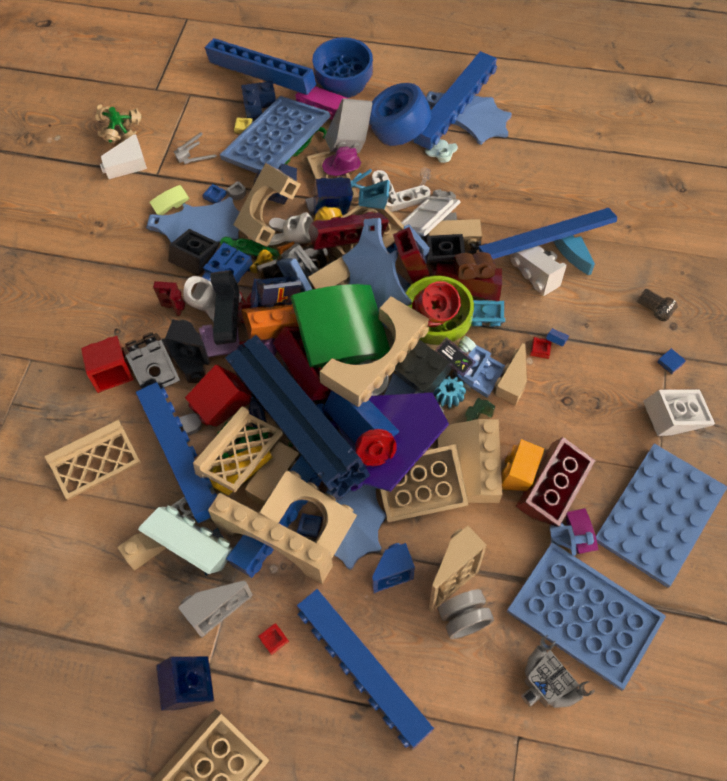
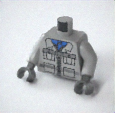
(550, 680)

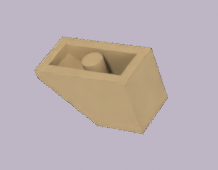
(140, 550)

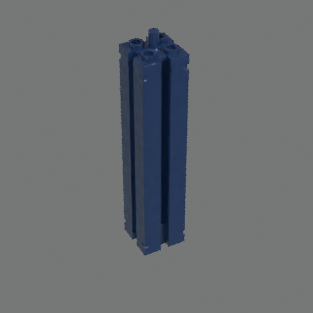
(298, 418)

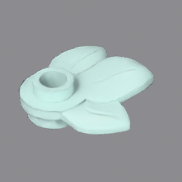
(442, 151)

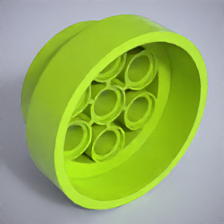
(459, 323)

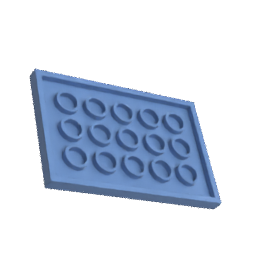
(275, 135)
(660, 515)
(587, 615)

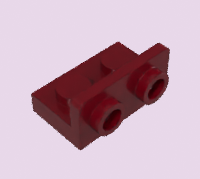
(169, 296)

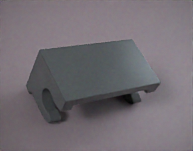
(302, 258)

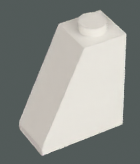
(123, 159)

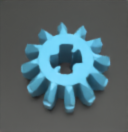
(454, 396)

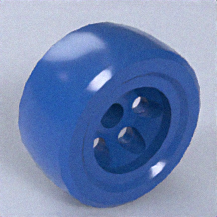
(399, 114)

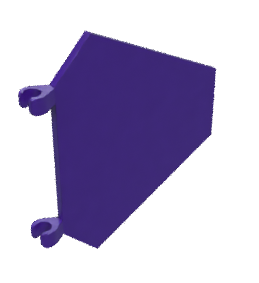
(419, 425)

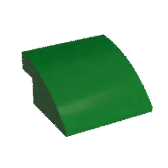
(340, 324)

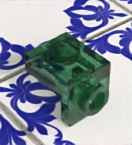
(479, 407)

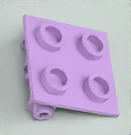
(211, 348)

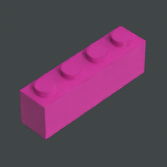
(321, 99)

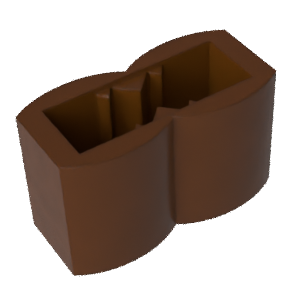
(476, 265)

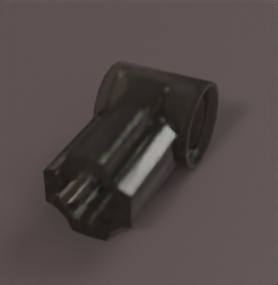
(662, 307)

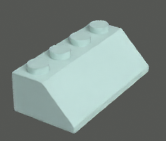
(187, 539)

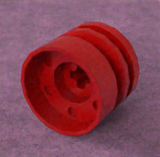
(445, 302)

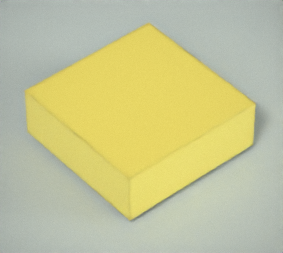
(242, 124)

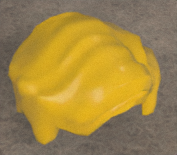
(327, 213)

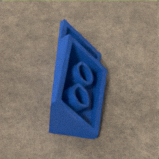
(354, 419)

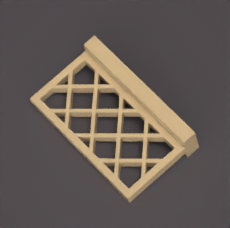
(222, 442)
(84, 445)

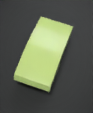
(171, 198)

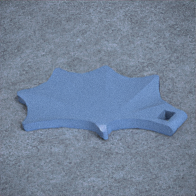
(479, 117)
(211, 221)
(375, 266)
(363, 533)

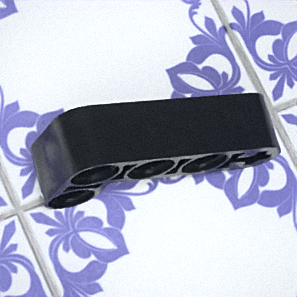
(225, 307)

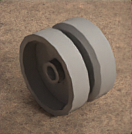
(465, 614)

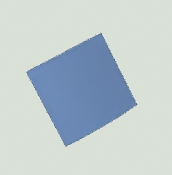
(484, 372)

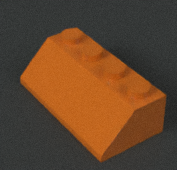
(268, 321)

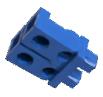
(225, 260)

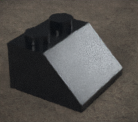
(444, 247)
(192, 251)
(186, 343)

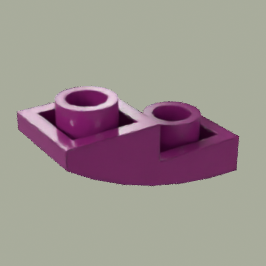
(580, 524)

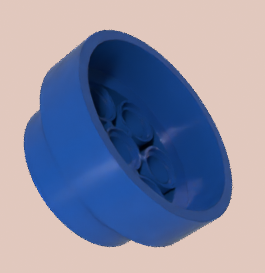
(343, 66)

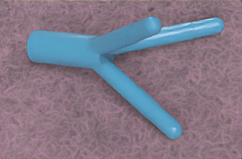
(358, 178)

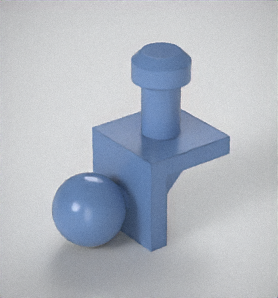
(564, 536)

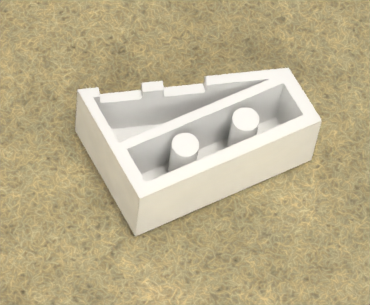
(539, 269)

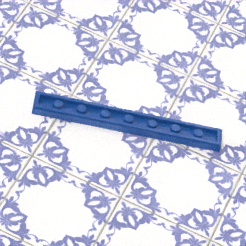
(549, 233)

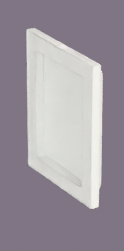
(430, 213)

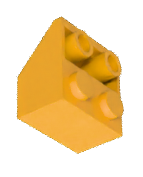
(521, 466)

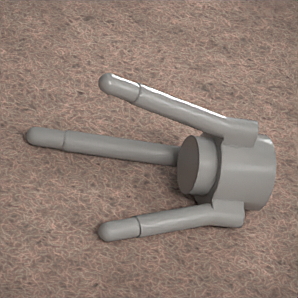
(182, 153)

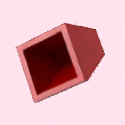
(106, 364)
(218, 396)

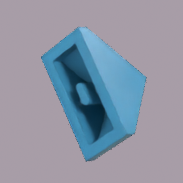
(375, 195)

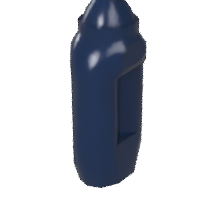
(256, 410)

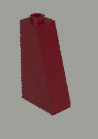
(411, 255)
(485, 288)

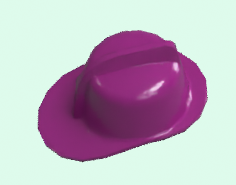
(342, 162)

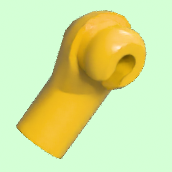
(263, 255)

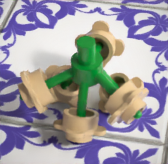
(122, 120)

